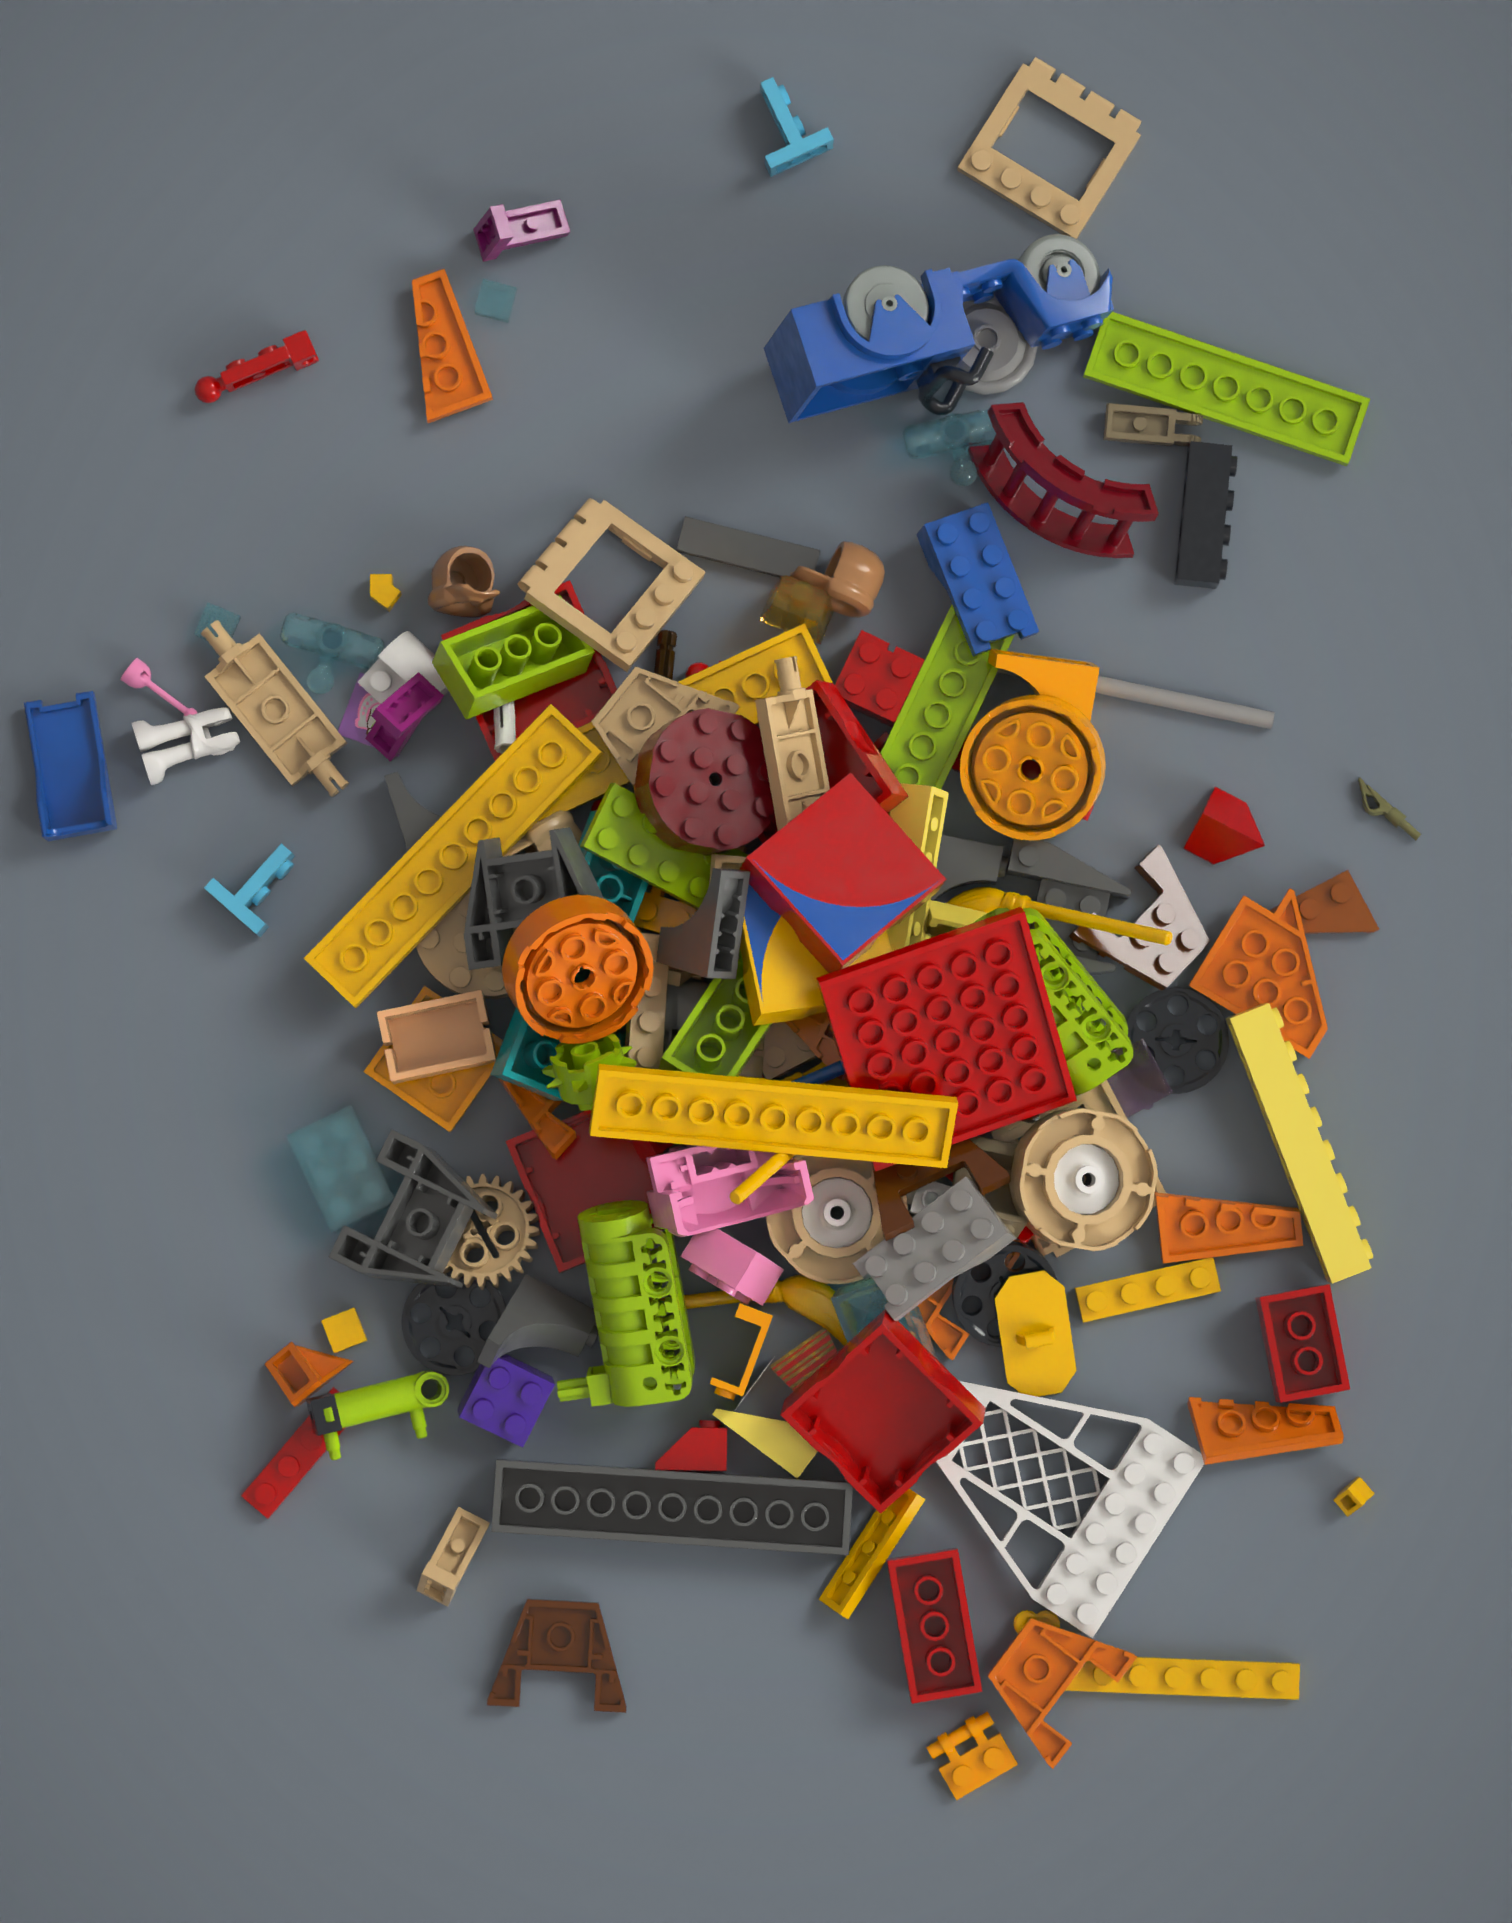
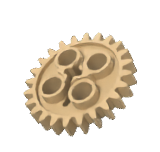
(511, 1217)

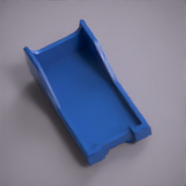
(978, 576)
(70, 768)

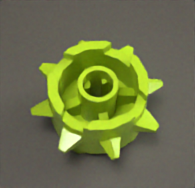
(577, 1067)

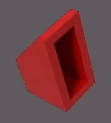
(698, 1449)

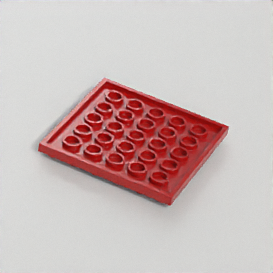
(954, 1021)

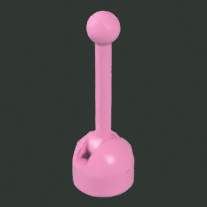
(139, 675)

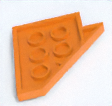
(1266, 961)

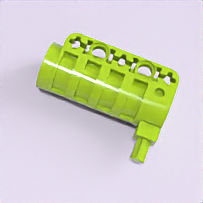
(1082, 1032)
(629, 1310)

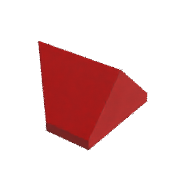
(1223, 829)

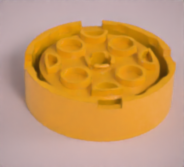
(1055, 738)

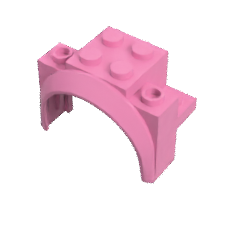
(696, 1182)

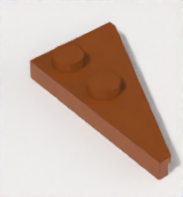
(1335, 908)

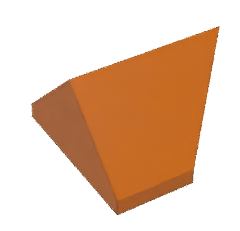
(303, 1371)

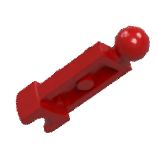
(270, 360)

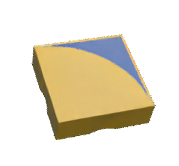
(780, 969)

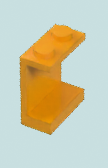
(760, 1319)

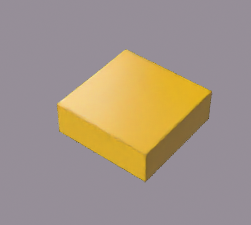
(344, 1330)

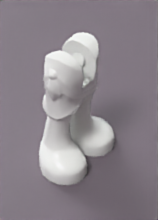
(200, 741)

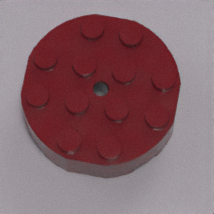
(705, 782)

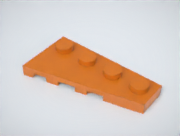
(448, 358)
(1215, 1227)
(1247, 1431)

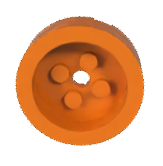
(548, 954)

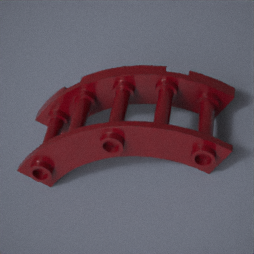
(1062, 481)

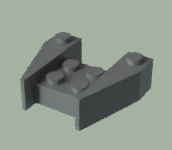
(1068, 885)
(515, 886)
(420, 1223)

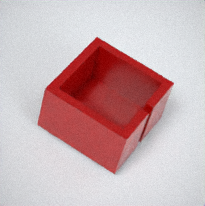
(877, 679)

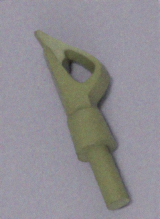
(1391, 813)

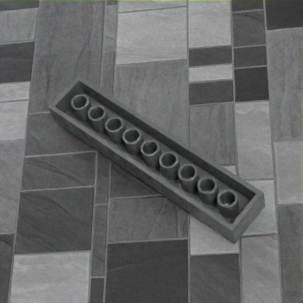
(672, 1507)

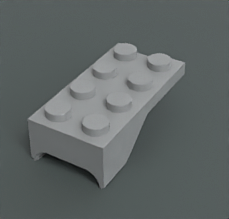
(947, 1240)

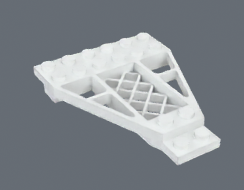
(1116, 1526)

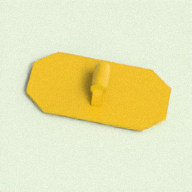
(1035, 1334)

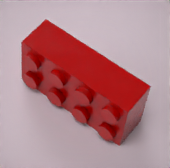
(934, 1625)

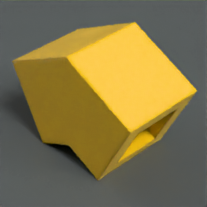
(383, 590)
(1353, 1496)

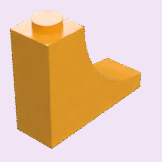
(1052, 676)

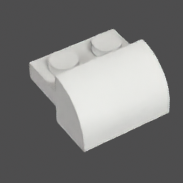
(398, 664)

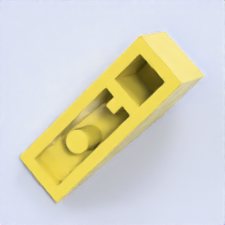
(772, 1437)

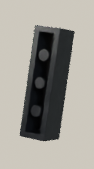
(1204, 515)

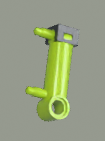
(373, 1402)

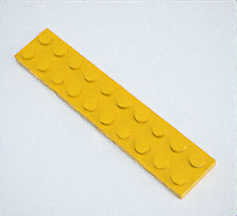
(737, 679)
(441, 863)
(772, 1116)

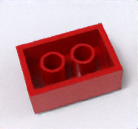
(1302, 1343)

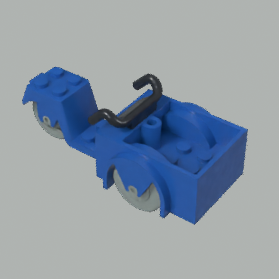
(913, 335)

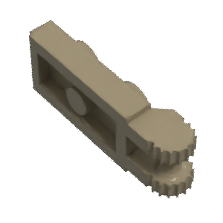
(1148, 425)

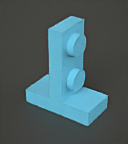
(791, 129)
(255, 889)

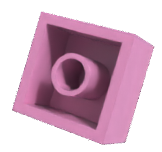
(732, 1266)

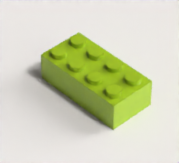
(509, 660)
(717, 1033)

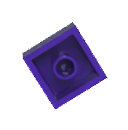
(506, 1398)

